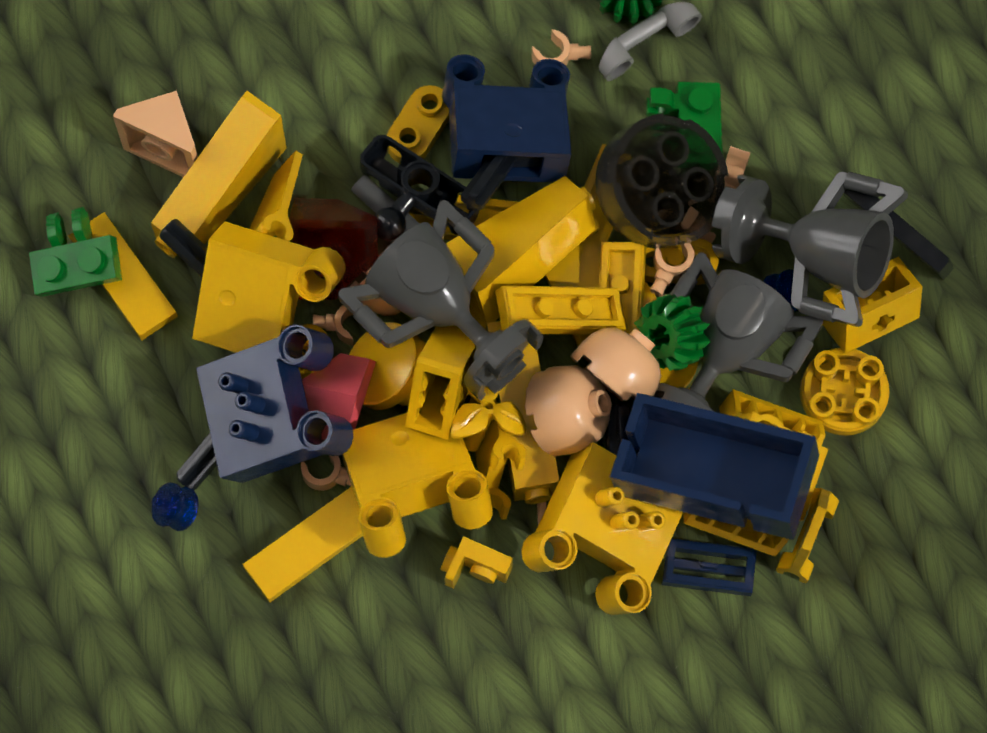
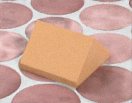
(158, 132)

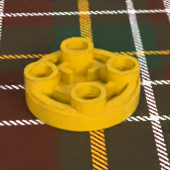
(393, 369)
(845, 390)

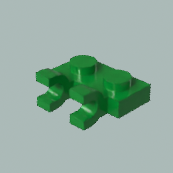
(691, 101)

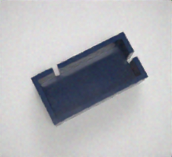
(715, 465)

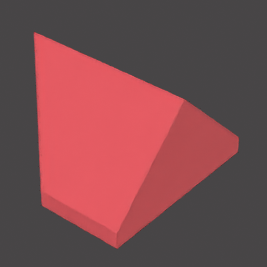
(339, 388)

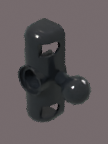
(398, 181)

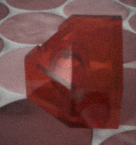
(338, 227)

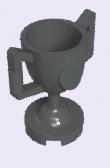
(836, 245)
(429, 286)
(744, 323)

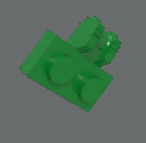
(74, 264)

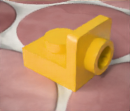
(484, 562)

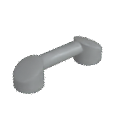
(679, 18)

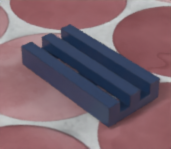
(708, 584)

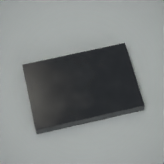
(908, 236)

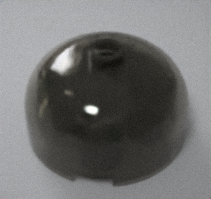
(654, 176)

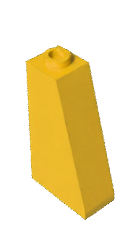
(225, 170)
(528, 241)
(438, 380)
(540, 469)

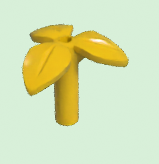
(474, 419)

